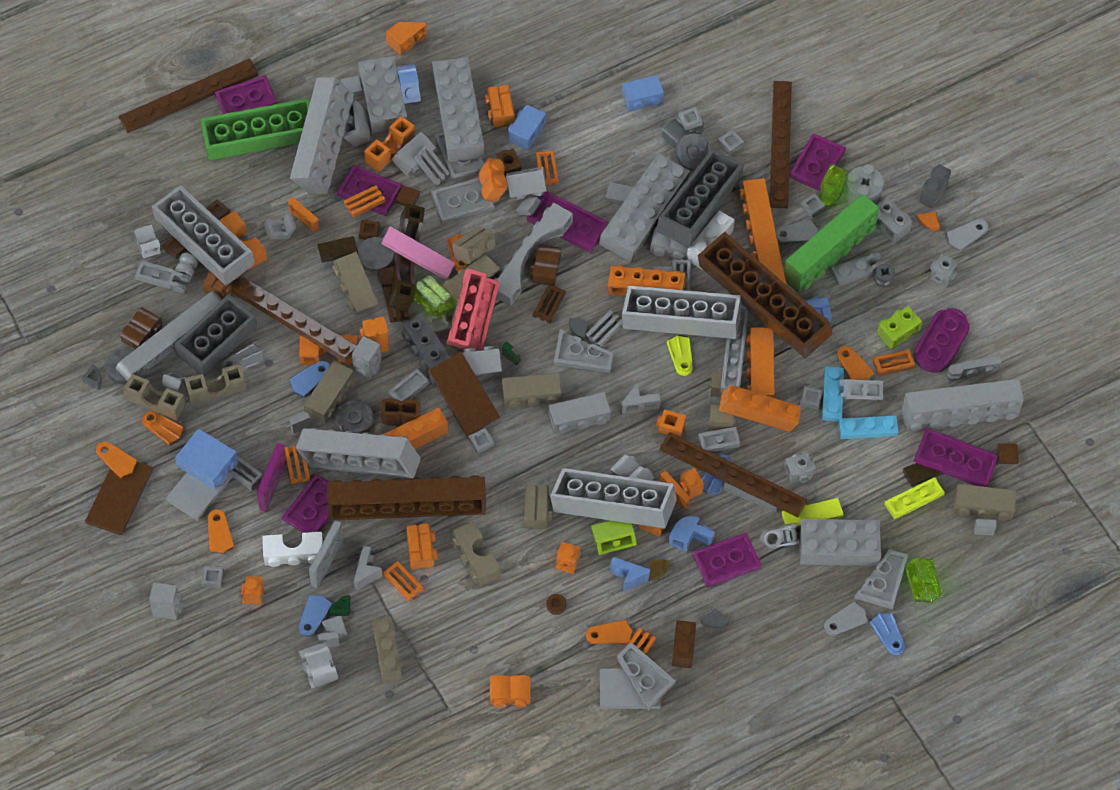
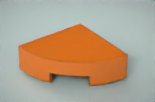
(929, 220)

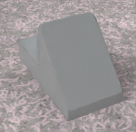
(636, 403)
(365, 571)

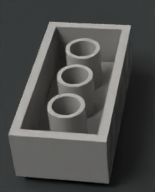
(381, 93)
(839, 542)

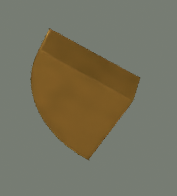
(658, 568)

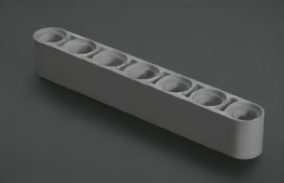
(164, 341)

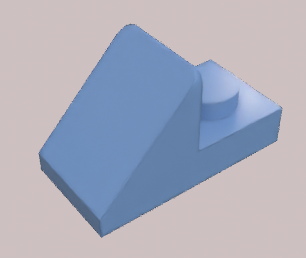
(634, 573)

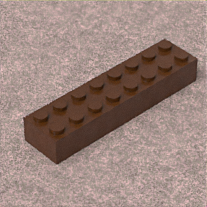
(765, 295)
(406, 498)

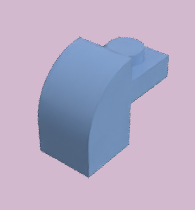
(409, 83)
(689, 529)

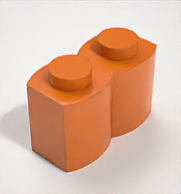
(493, 179)
(510, 690)

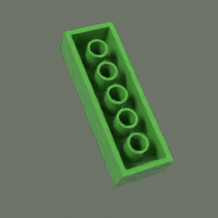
(254, 129)
(831, 243)

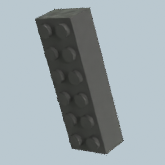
(700, 198)

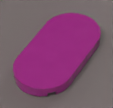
(941, 340)

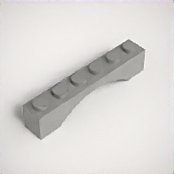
(552, 225)

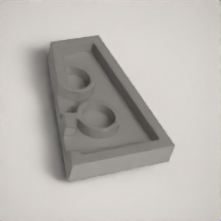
(578, 354)
(884, 582)
(645, 675)

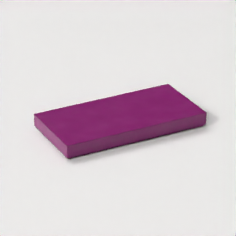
(585, 228)
(956, 458)

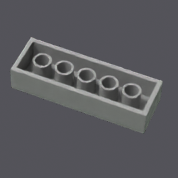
(458, 109)
(322, 136)
(642, 208)
(203, 235)
(681, 312)
(962, 405)
(358, 452)
(613, 498)

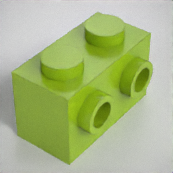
(899, 327)
(615, 536)

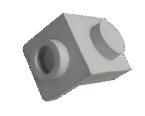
(280, 228)

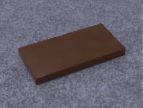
(464, 394)
(118, 499)

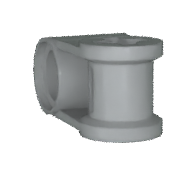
(784, 536)

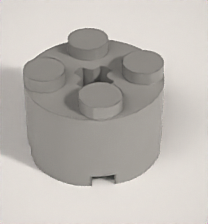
(864, 181)
(318, 665)

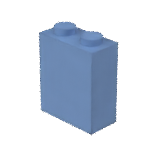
(206, 459)

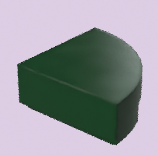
(509, 354)
(341, 607)

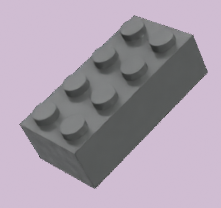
(216, 335)

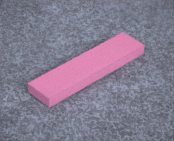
(418, 253)

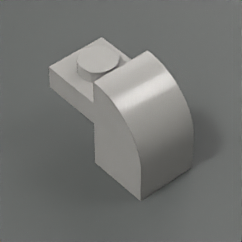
(146, 241)

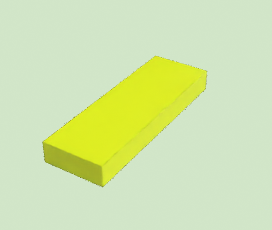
(914, 498)
(822, 510)

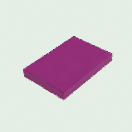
(246, 96)
(816, 160)
(362, 179)
(271, 477)
(310, 508)
(726, 560)

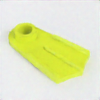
(681, 354)

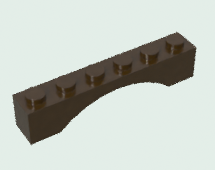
(403, 276)

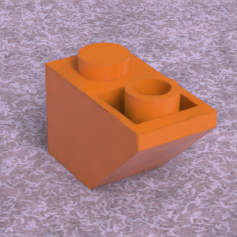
(405, 35)

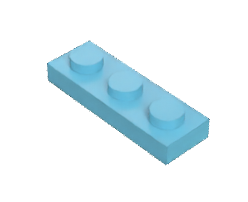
(831, 394)
(868, 427)

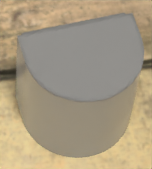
(174, 381)

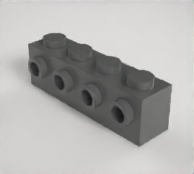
(424, 343)

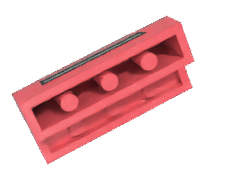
(473, 311)

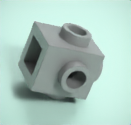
(943, 270)
(799, 468)

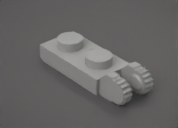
(856, 269)
(161, 276)
(972, 368)

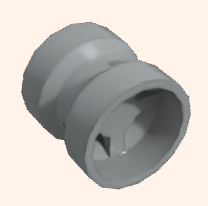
(187, 264)

